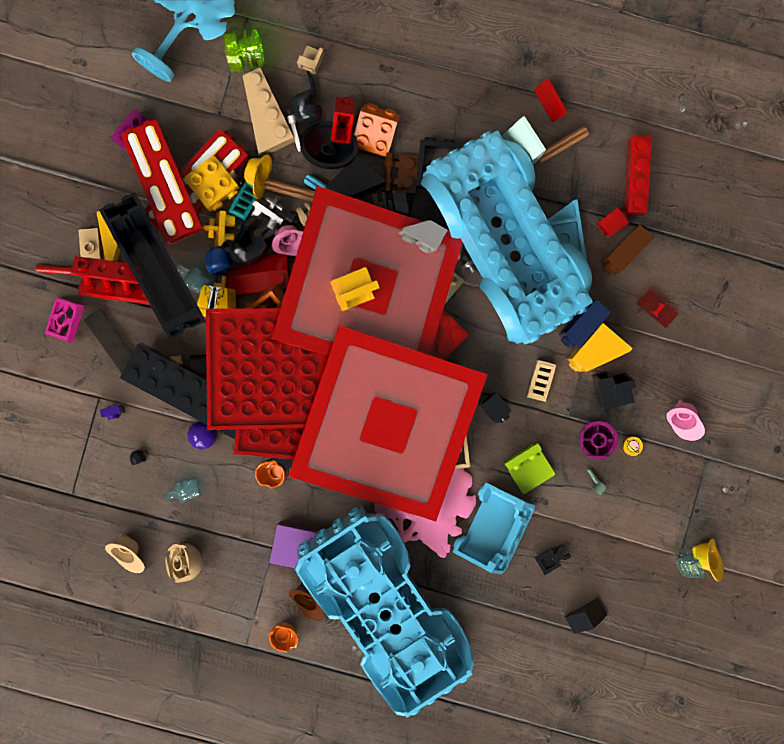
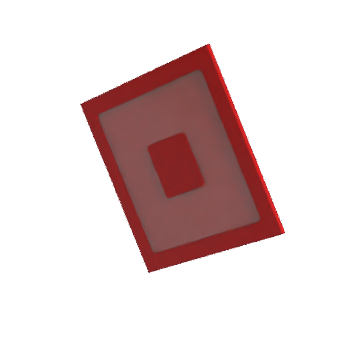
(353, 235)
(387, 424)

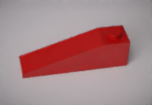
(259, 276)

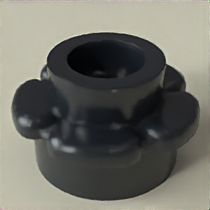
(292, 219)

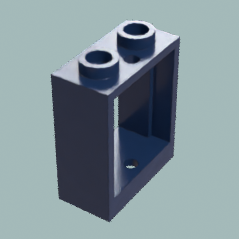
(583, 325)

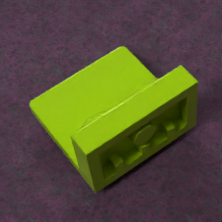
(529, 468)

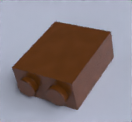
(626, 250)

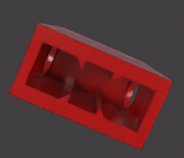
(343, 113)

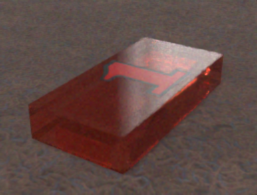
(657, 308)

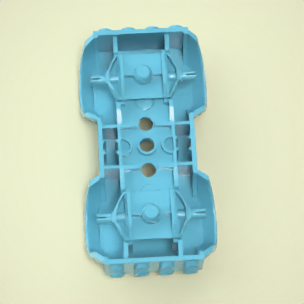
(497, 180)
(367, 557)

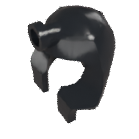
(242, 249)

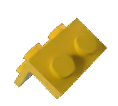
(212, 184)

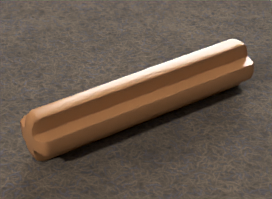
(564, 143)
(290, 190)

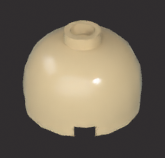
(183, 562)

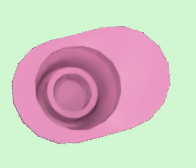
(287, 240)
(686, 421)

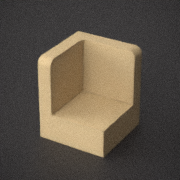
(311, 59)

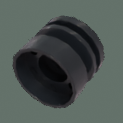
(396, 203)

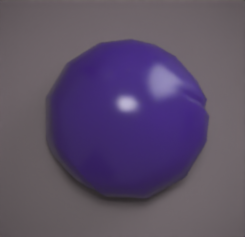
(201, 437)

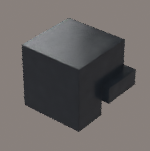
(613, 390)

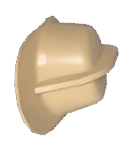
(126, 553)

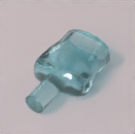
(194, 278)
(184, 491)

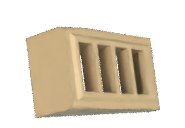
(534, 379)

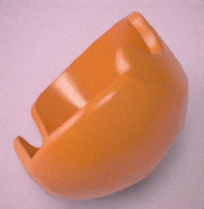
(270, 473)
(283, 637)

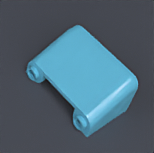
(495, 529)

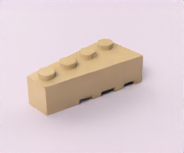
(267, 119)

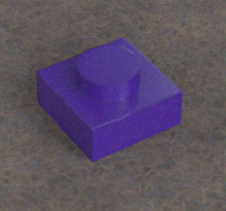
(112, 412)

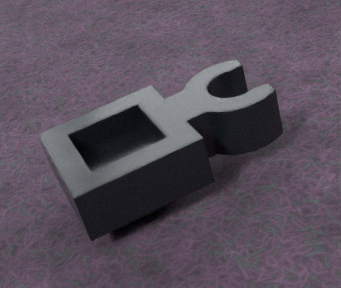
(549, 560)

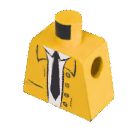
(216, 296)

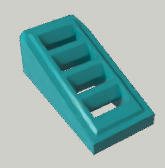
(243, 216)

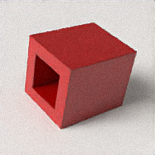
(613, 222)

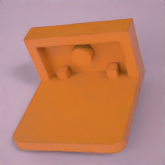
(376, 129)

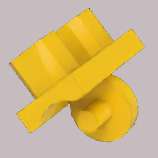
(222, 220)

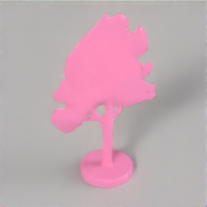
(435, 533)

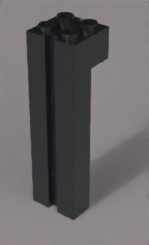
(160, 278)

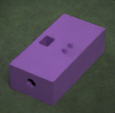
(287, 542)

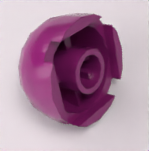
(598, 440)

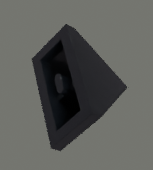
(586, 617)

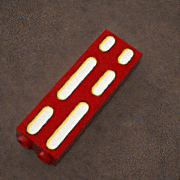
(225, 150)
(162, 181)

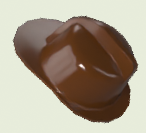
(306, 603)

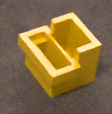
(354, 288)

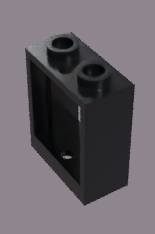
(431, 143)

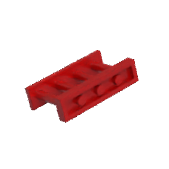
(107, 280)

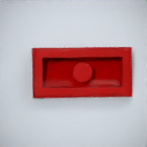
(550, 100)

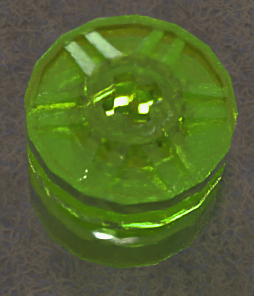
(243, 49)

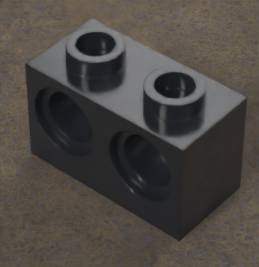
(496, 408)

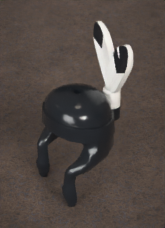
(302, 110)

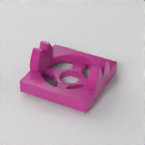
(55, 317)

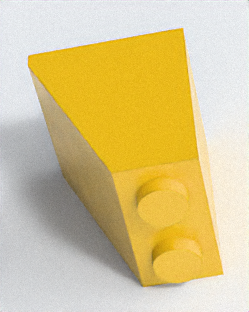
(597, 350)

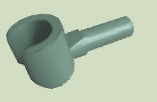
(599, 488)

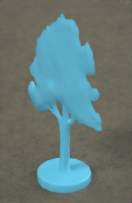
(208, 18)

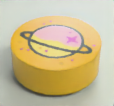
(632, 446)

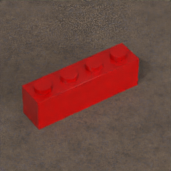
(637, 175)

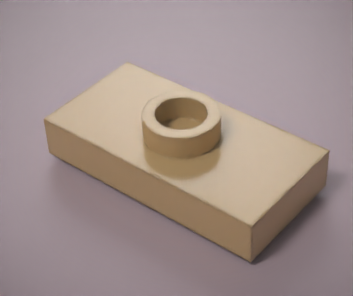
(90, 243)

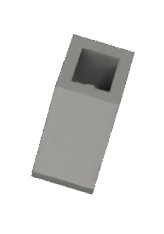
(425, 234)

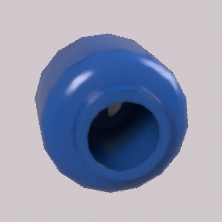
(217, 261)

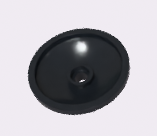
(323, 152)

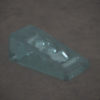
(690, 567)

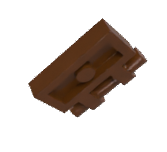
(406, 175)

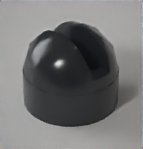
(137, 457)

